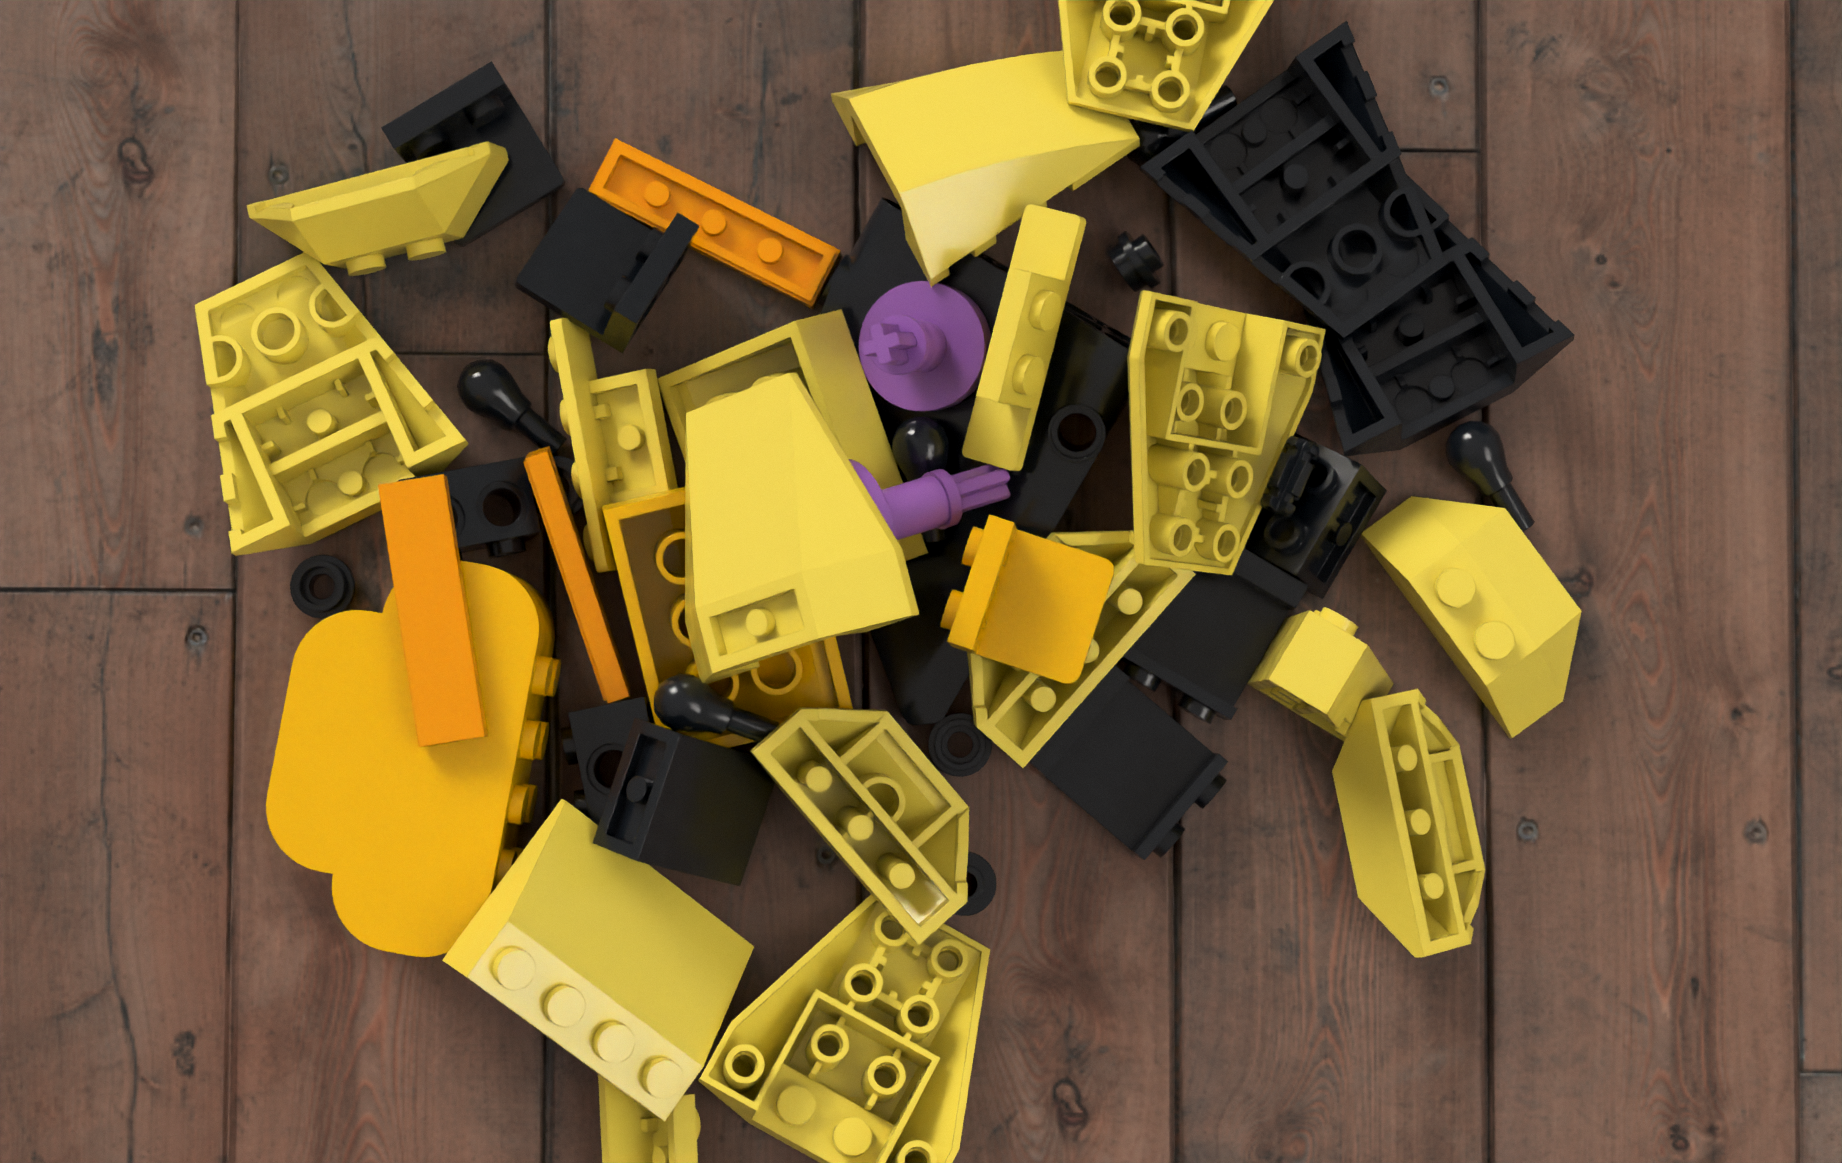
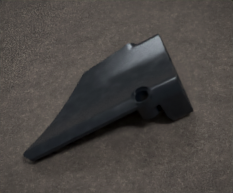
(1083, 377)

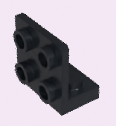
(477, 112)
(604, 267)
(1324, 524)

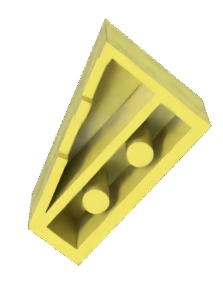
(1320, 670)

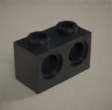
(467, 492)

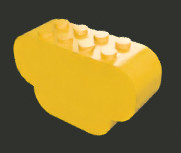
(400, 825)

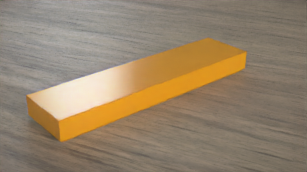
(727, 226)
(577, 575)
(432, 610)

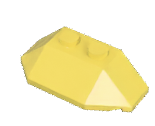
(387, 211)
(1483, 601)
(1026, 709)
(876, 808)
(1410, 823)

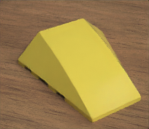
(978, 148)
(309, 408)

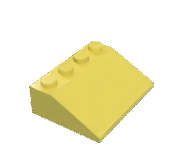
(829, 368)
(605, 960)

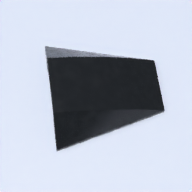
(1310, 188)
(1436, 350)

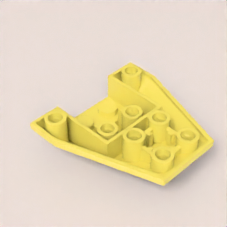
(1153, 56)
(1208, 424)
(780, 533)
(860, 1045)

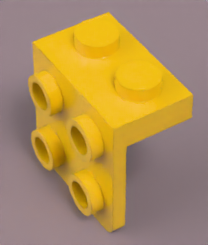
(1028, 601)

